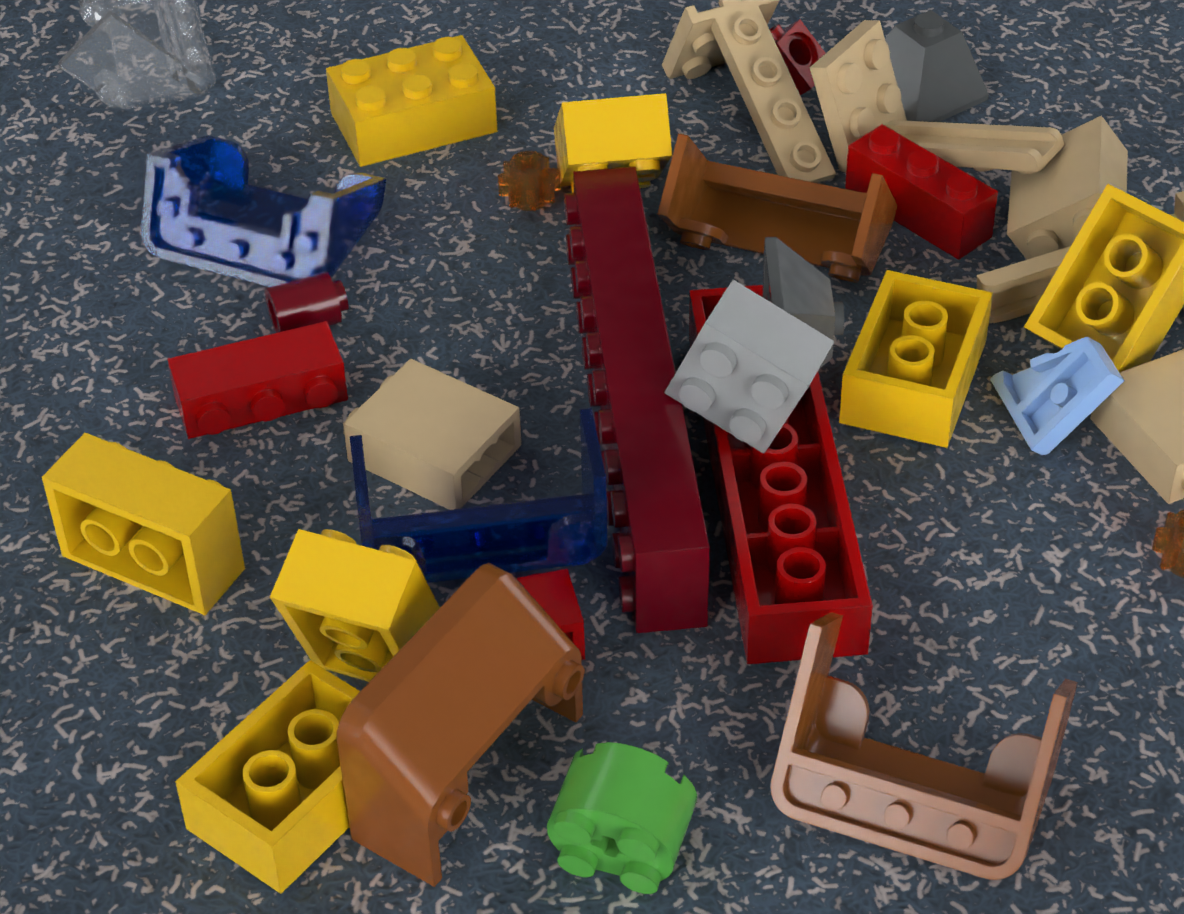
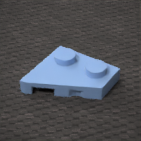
(1057, 392)

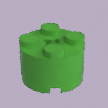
(621, 816)

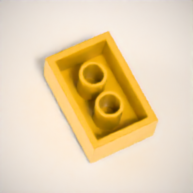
(411, 100)
(613, 135)
(1117, 281)
(915, 358)
(145, 522)
(351, 601)
(275, 781)

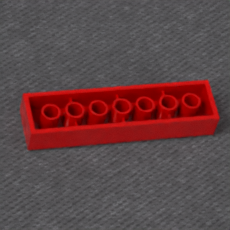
(787, 526)

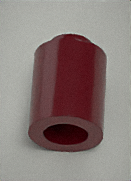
(306, 302)

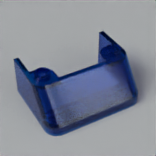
(507, 534)

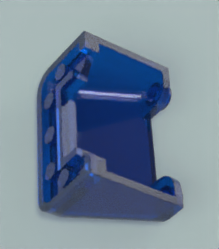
(211, 218)

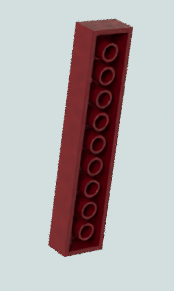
(644, 429)

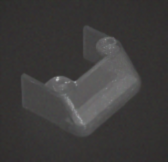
(141, 52)

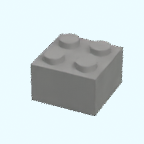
(749, 366)

